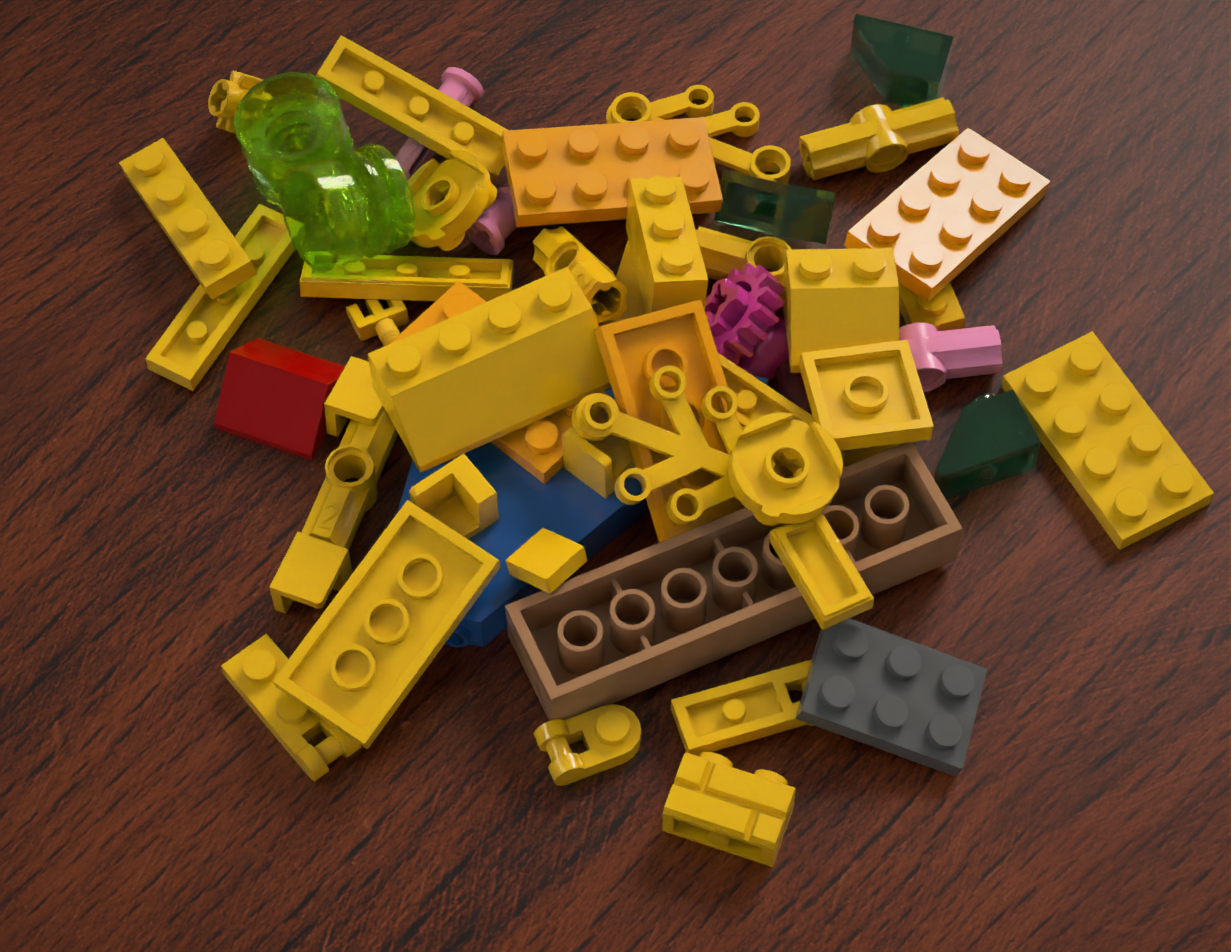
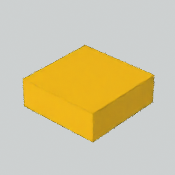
(546, 560)

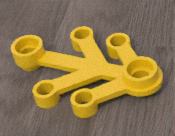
(765, 159)
(686, 449)

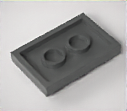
(893, 695)

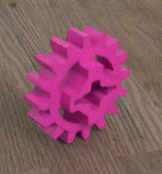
(743, 310)

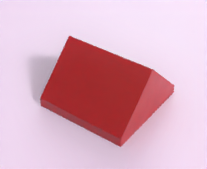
(276, 397)

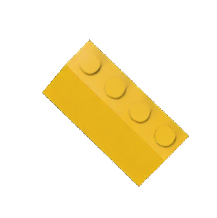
(490, 369)

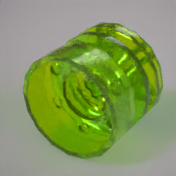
(287, 124)
(347, 207)

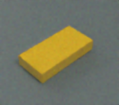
(821, 570)

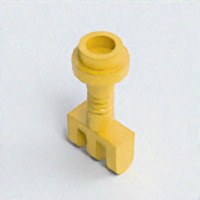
(380, 321)

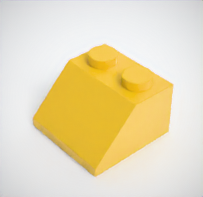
(839, 299)

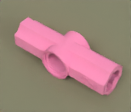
(952, 352)

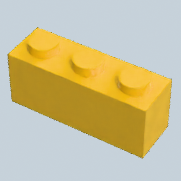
(664, 243)

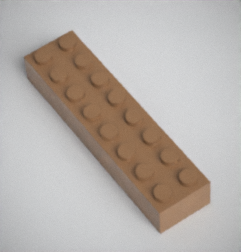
(719, 589)

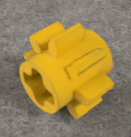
(226, 96)

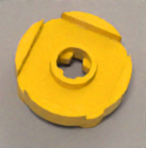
(466, 193)
(773, 496)

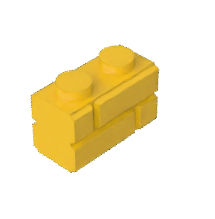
(729, 807)

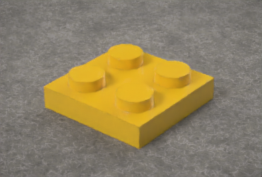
(867, 394)

